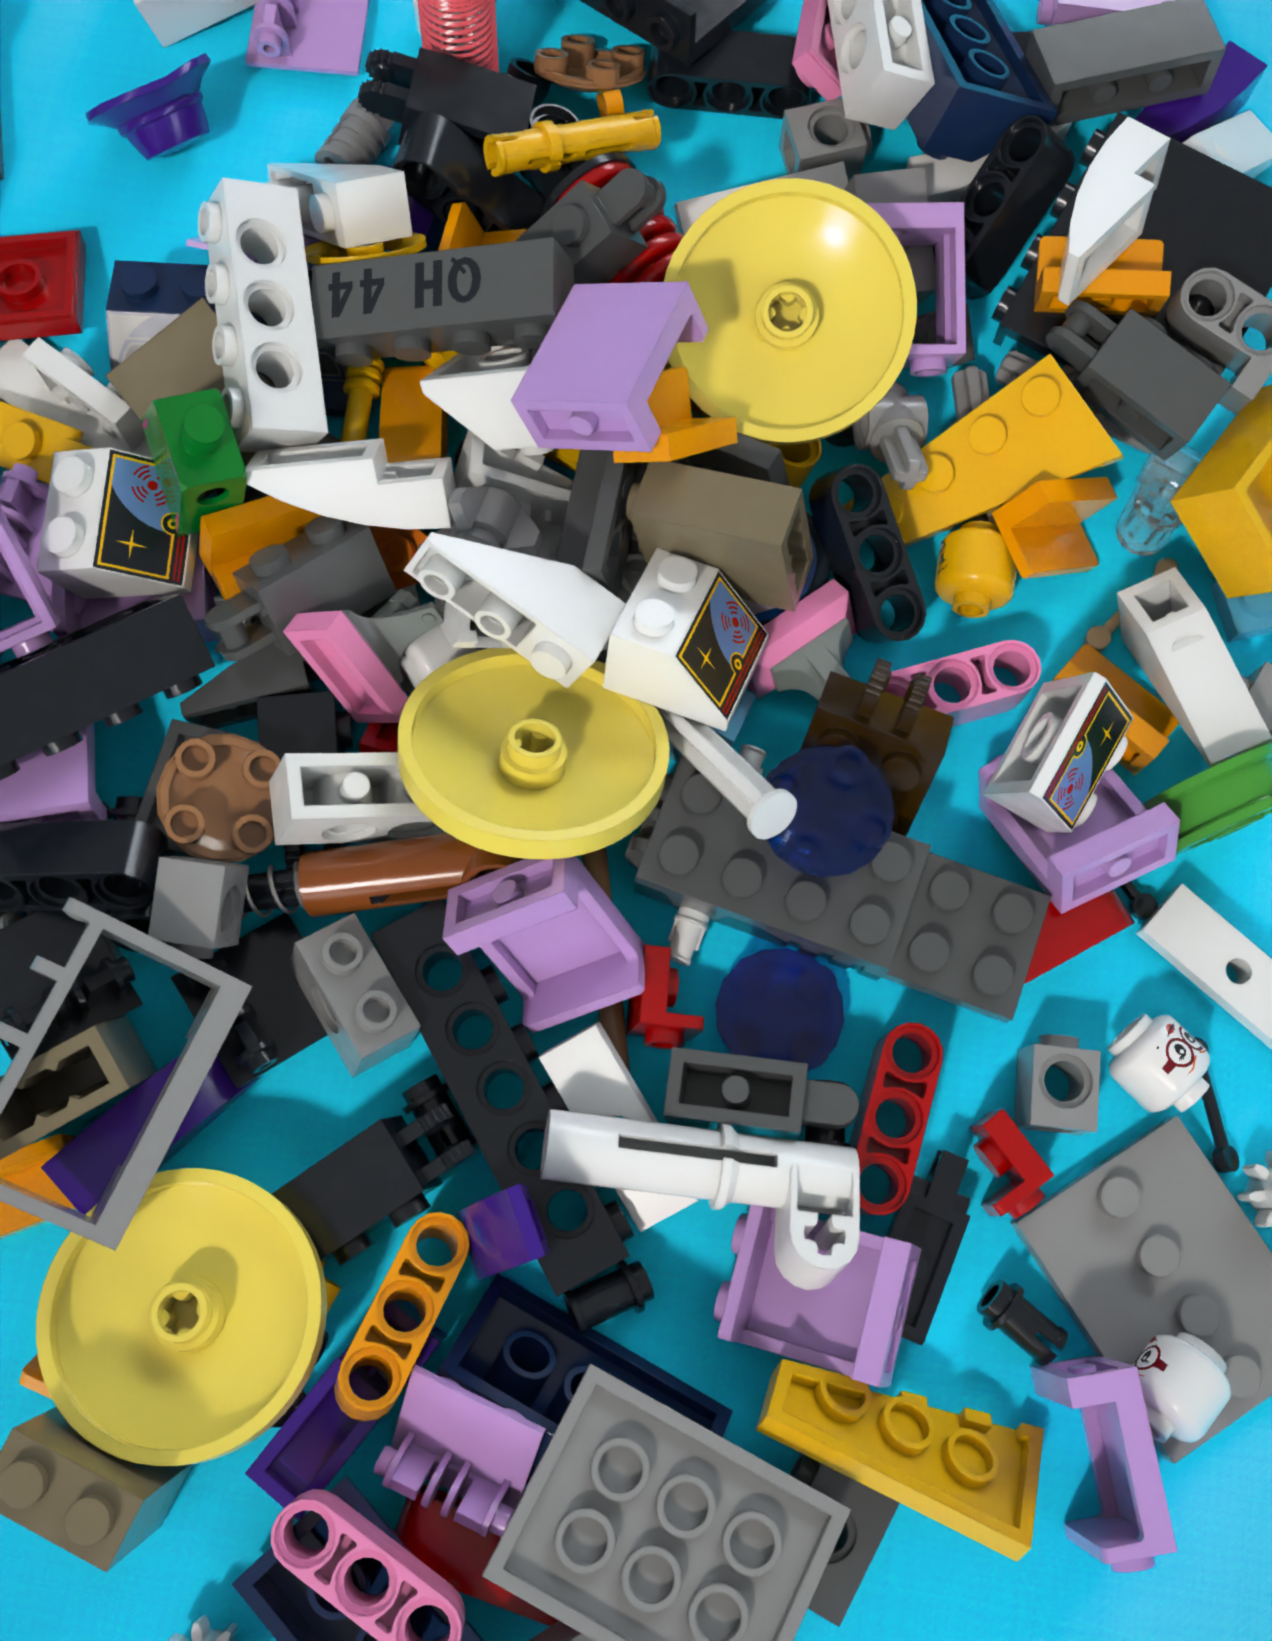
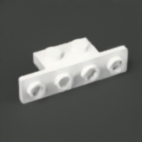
(64, 391)

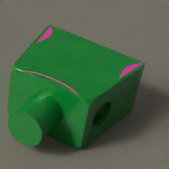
(194, 454)

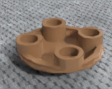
(588, 68)
(218, 797)

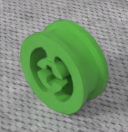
(1221, 798)

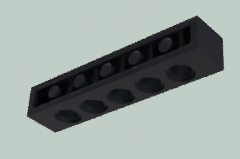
(410, 951)

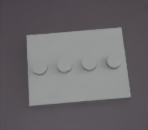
(1160, 1250)
(662, 1528)

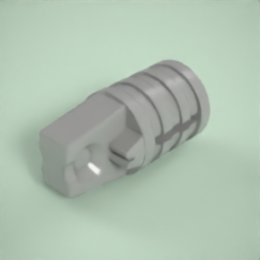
(356, 138)

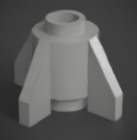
(492, 519)

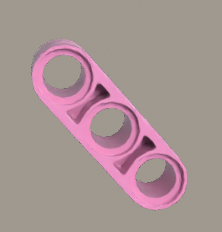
(975, 680)
(350, 1539)

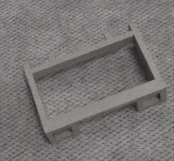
(204, 1041)

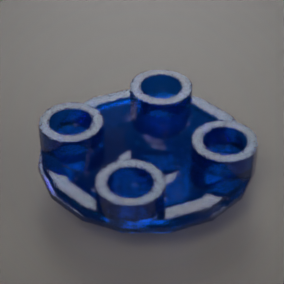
(840, 812)
(780, 1008)

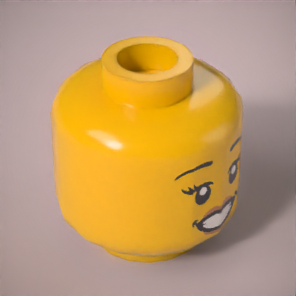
(975, 570)

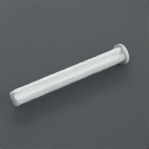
(766, 808)

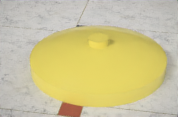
(800, 308)
(528, 762)
(188, 1327)

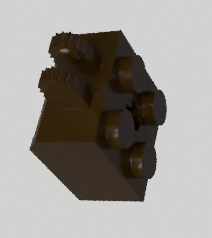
(893, 731)

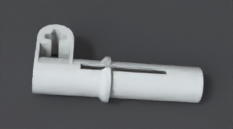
(722, 1168)

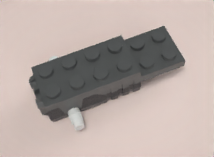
(893, 919)

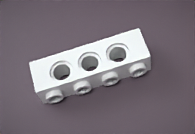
(881, 58)
(269, 227)
(343, 800)

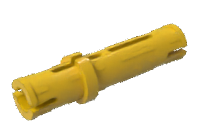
(552, 145)

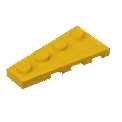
(999, 449)
(929, 1459)

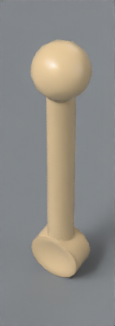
(1100, 636)

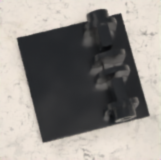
(96, 996)
(276, 1013)

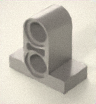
(1221, 334)

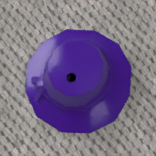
(160, 114)

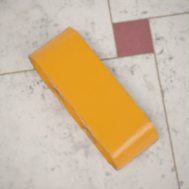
(409, 420)
(409, 1281)

